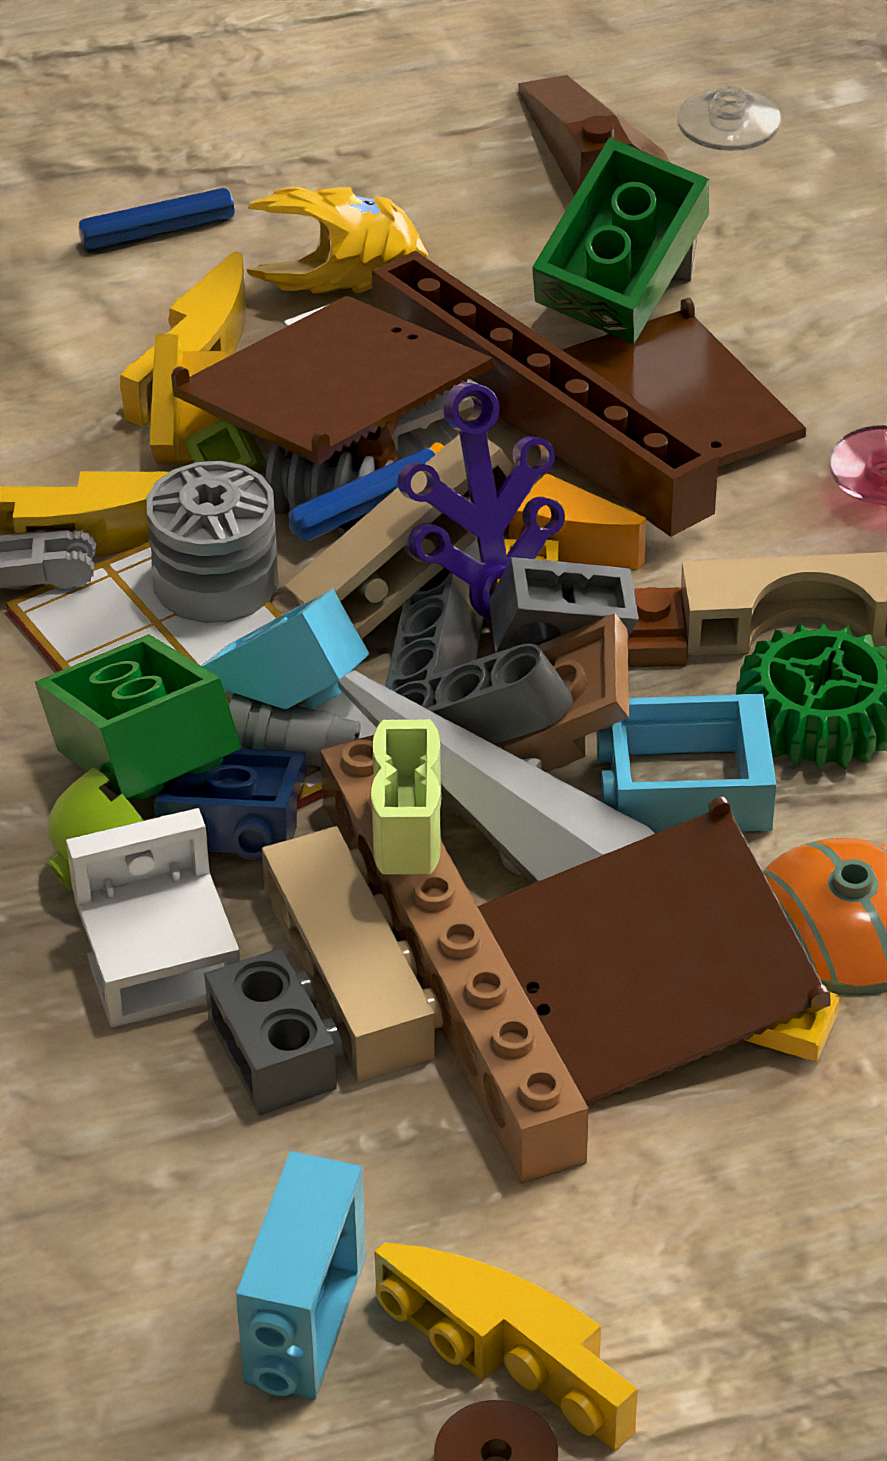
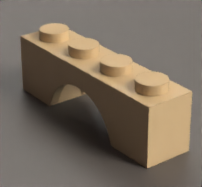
(738, 599)

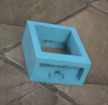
(691, 726)
(301, 1275)

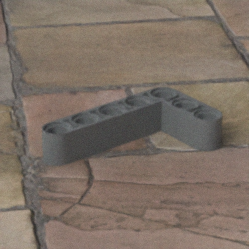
(439, 670)

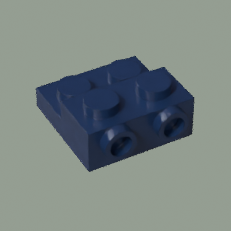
(242, 801)

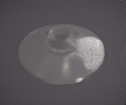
(728, 118)

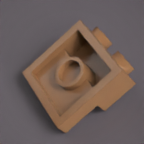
(596, 672)

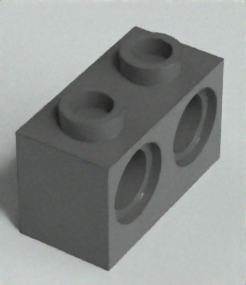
(551, 598)
(273, 1030)

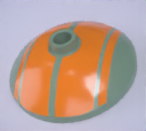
(838, 909)

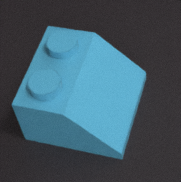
(293, 656)

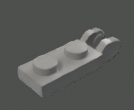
(40, 557)

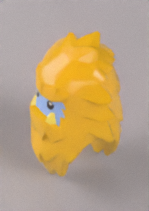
(353, 239)

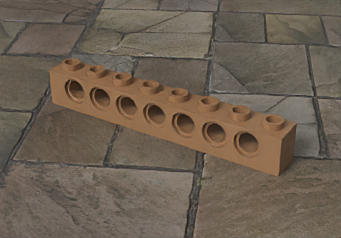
(481, 1002)

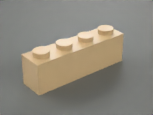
(372, 560)
(350, 953)

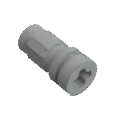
(293, 729)

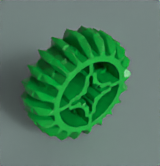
(820, 694)

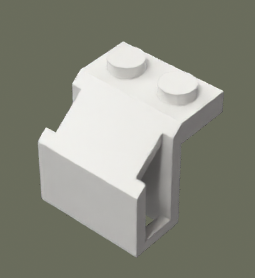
(150, 915)

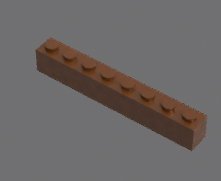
(560, 399)

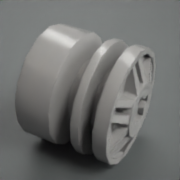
(213, 541)

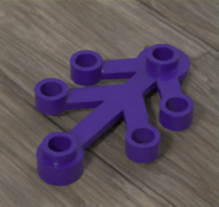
(487, 512)

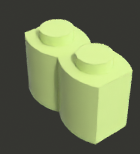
(406, 797)

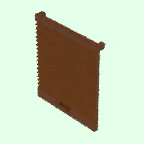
(330, 378)
(693, 385)
(656, 954)

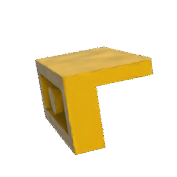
(171, 417)

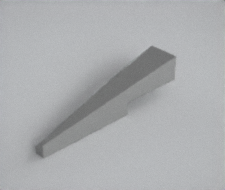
(518, 807)

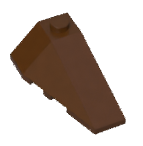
(578, 125)

